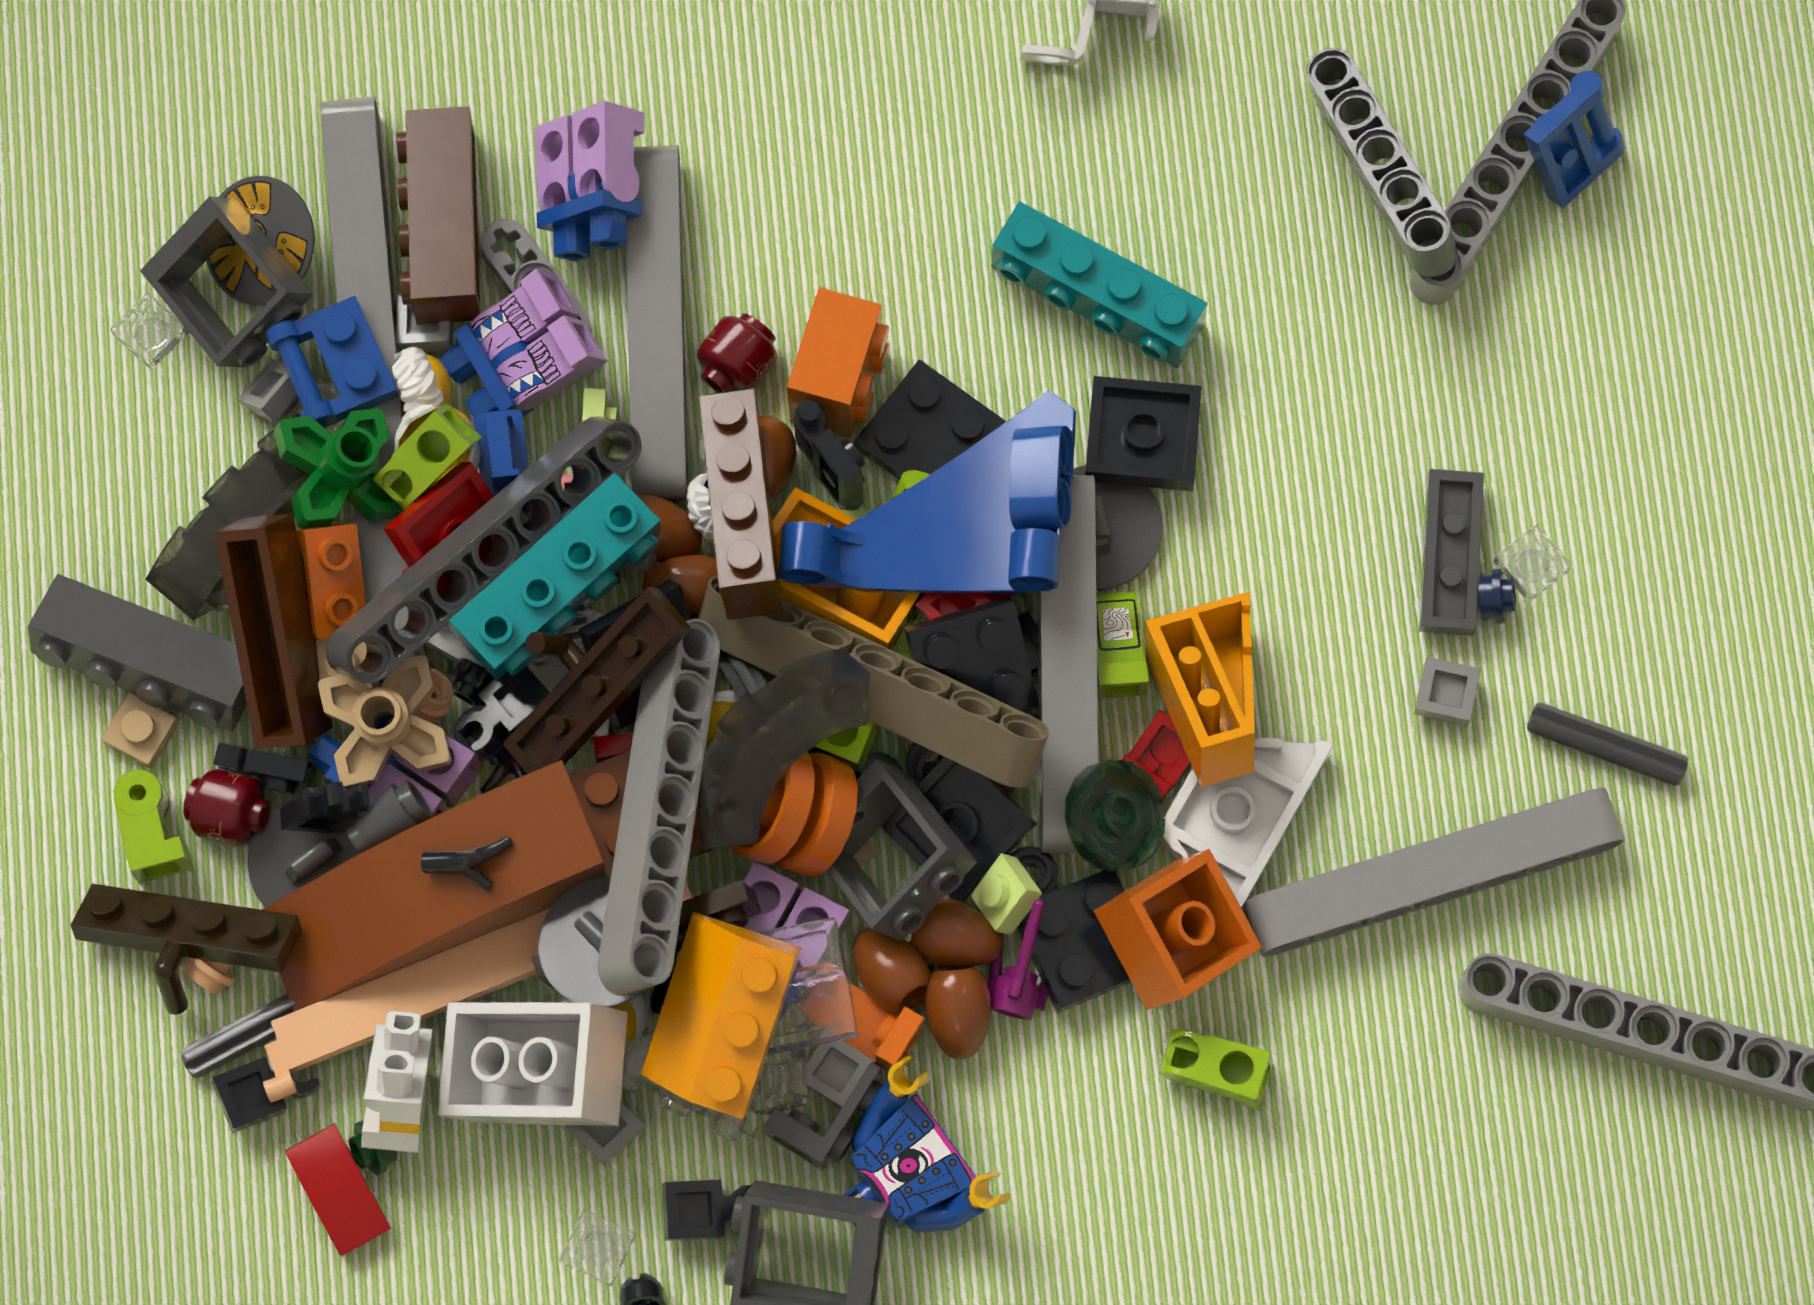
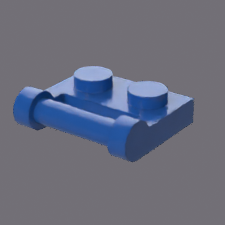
(1561, 143)
(349, 357)

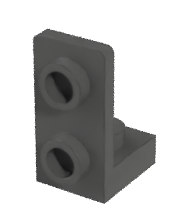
(799, 1132)

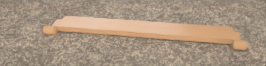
(419, 988)

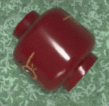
(737, 354)
(226, 807)

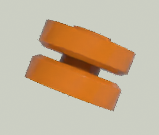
(807, 816)

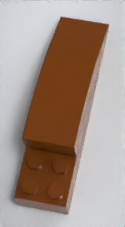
(388, 914)

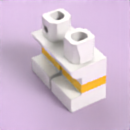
(397, 1083)

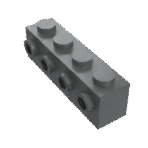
(139, 653)

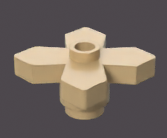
(360, 707)

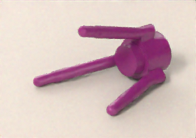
(1017, 990)

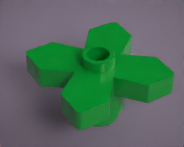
(338, 466)

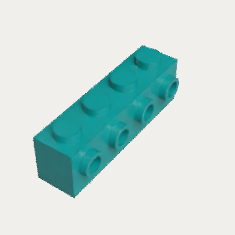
(1098, 285)
(557, 576)

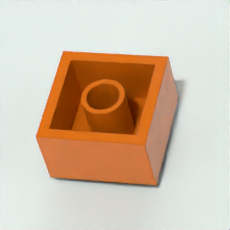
(837, 359)
(1178, 929)

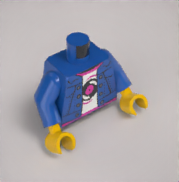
(913, 1163)

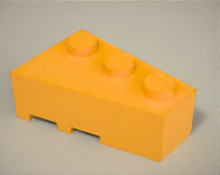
(1207, 684)

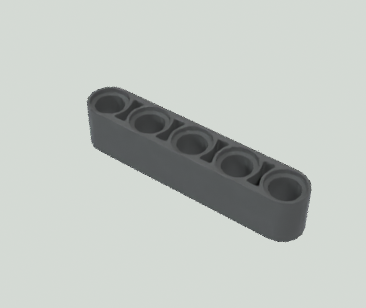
(1386, 182)

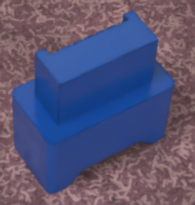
(502, 449)

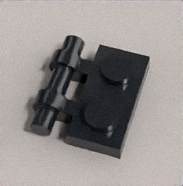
(834, 462)

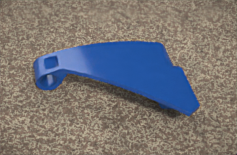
(967, 528)

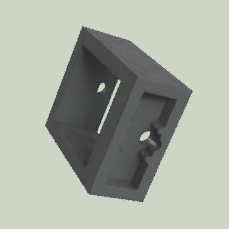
(191, 247)
(879, 795)
(749, 1219)

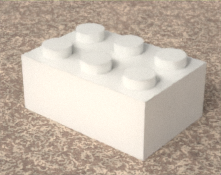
(533, 1063)

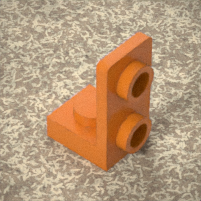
(332, 575)
(883, 1033)

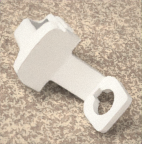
(1068, 57)

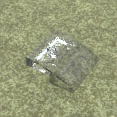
(819, 995)

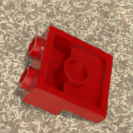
(438, 515)

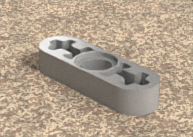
(526, 249)

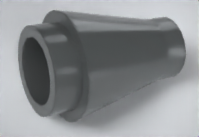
(390, 815)

